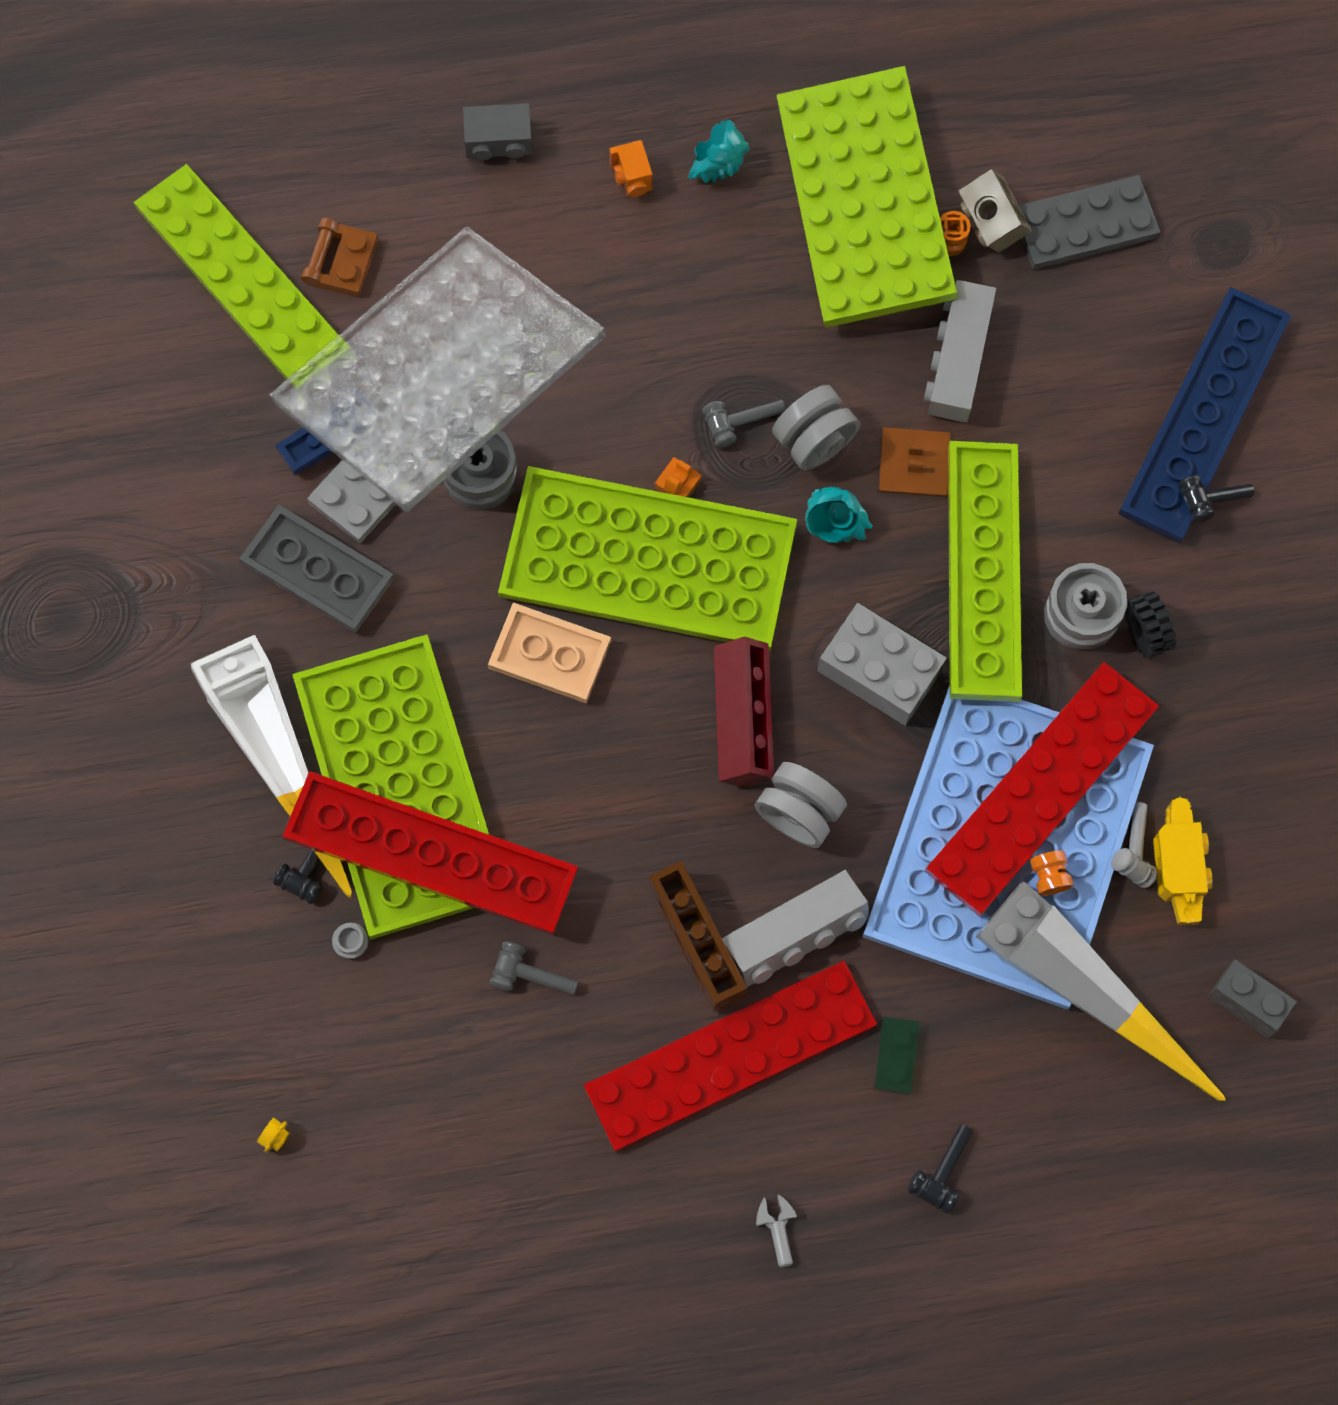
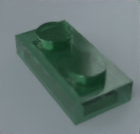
(896, 1055)

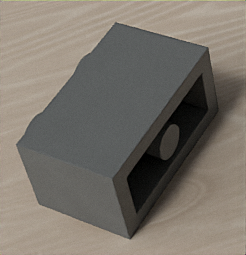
(497, 131)
(1252, 999)

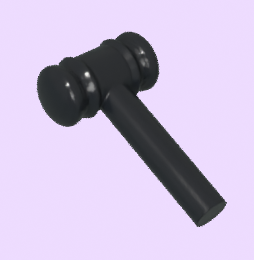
(1200, 501)
(300, 882)
(934, 1188)

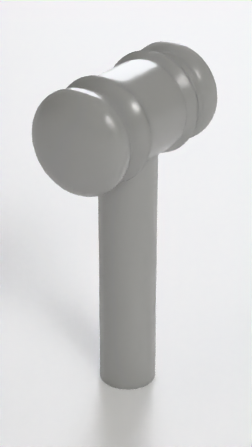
(1129, 861)

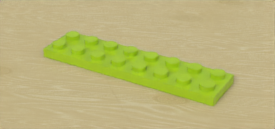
(236, 271)
(984, 572)

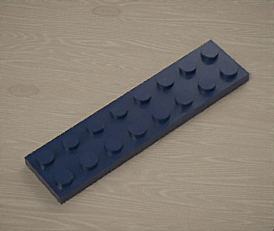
(1205, 412)

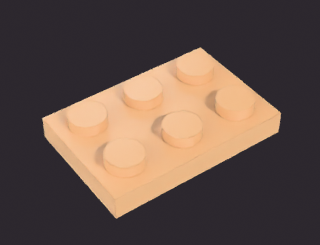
(549, 653)

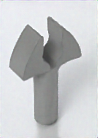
(778, 1229)

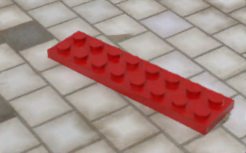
(1041, 789)
(430, 853)
(729, 1056)

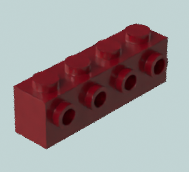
(743, 723)

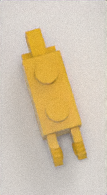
(1181, 863)

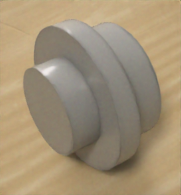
(350, 940)

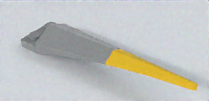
(1050, 951)

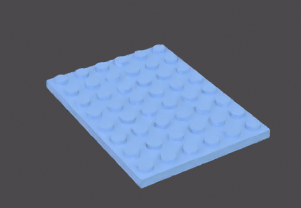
(964, 762)

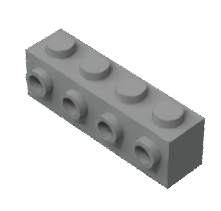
(961, 351)
(797, 928)

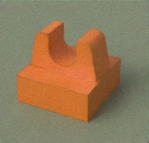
(678, 479)

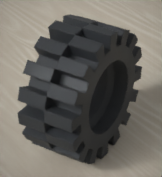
(1150, 624)

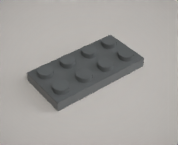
(1088, 222)
(317, 568)

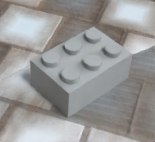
(881, 664)

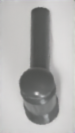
(723, 425)
(510, 967)

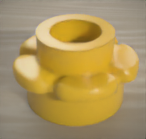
(273, 1135)

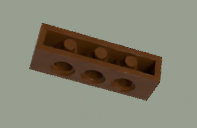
(697, 936)

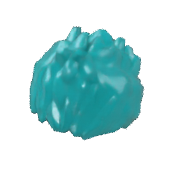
(719, 154)
(836, 516)

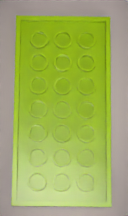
(866, 197)
(647, 557)
(391, 732)

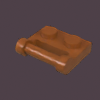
(350, 261)

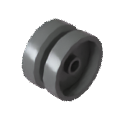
(486, 476)

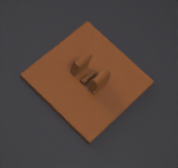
(914, 462)

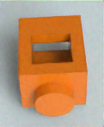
(631, 168)

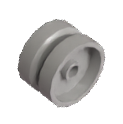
(816, 427)
(1085, 606)
(800, 804)

